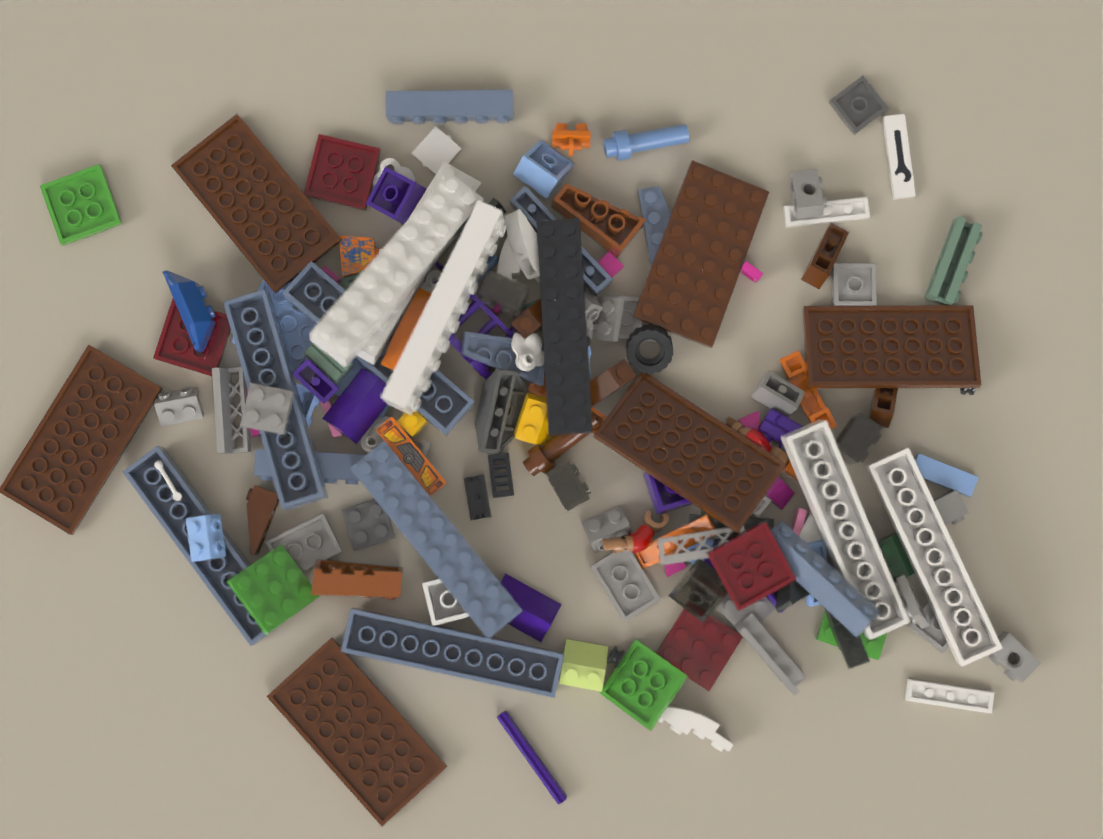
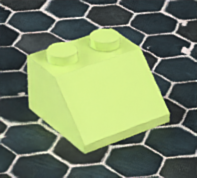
(583, 665)

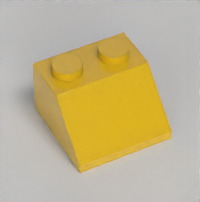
(533, 420)

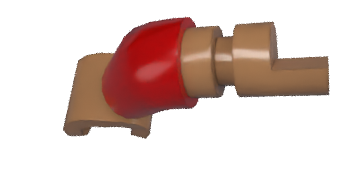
(757, 438)
(640, 538)

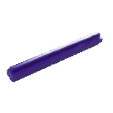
(532, 757)

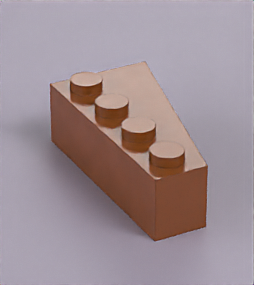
(602, 222)
(356, 579)

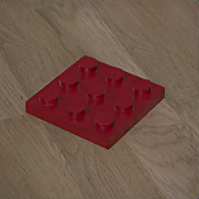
(342, 172)
(177, 348)
(751, 566)
(699, 647)

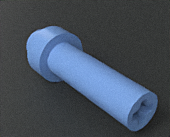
(623, 144)

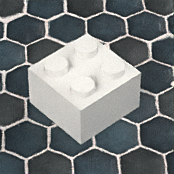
(441, 603)

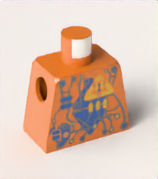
(356, 254)

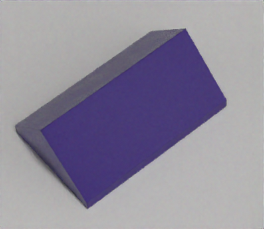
(357, 406)
(537, 609)

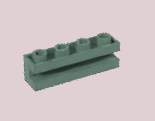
(953, 261)

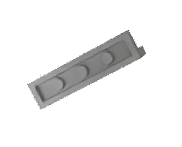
(226, 411)
(691, 554)
(770, 652)

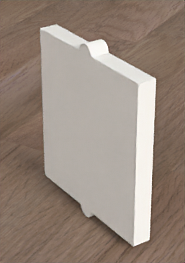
(436, 149)

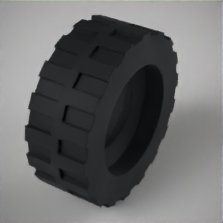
(649, 365)

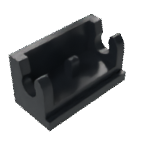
(477, 497)

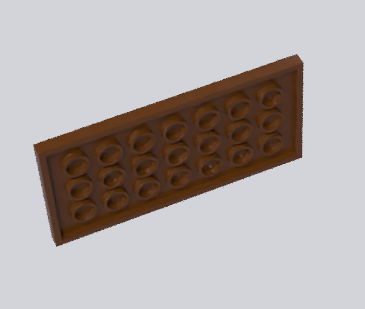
(256, 203)
(701, 254)
(891, 346)
(80, 440)
(690, 451)
(357, 731)

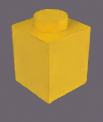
(412, 423)

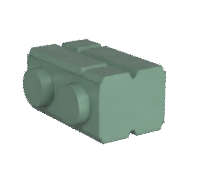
(327, 364)

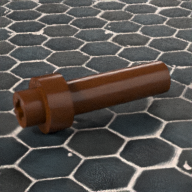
(543, 457)

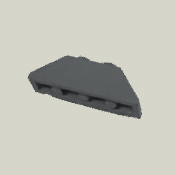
(499, 410)

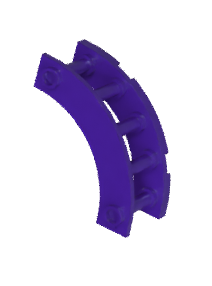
(480, 367)

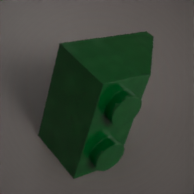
(895, 556)

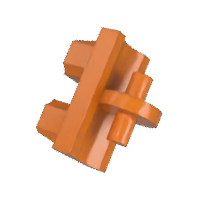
(571, 139)

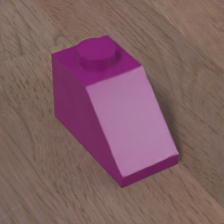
(780, 493)

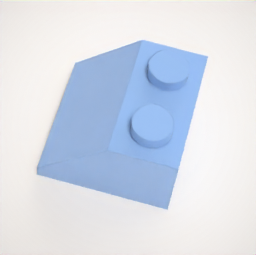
(543, 168)

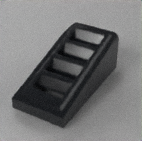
(497, 457)

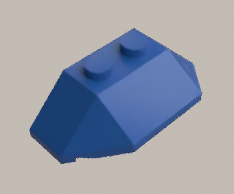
(193, 308)

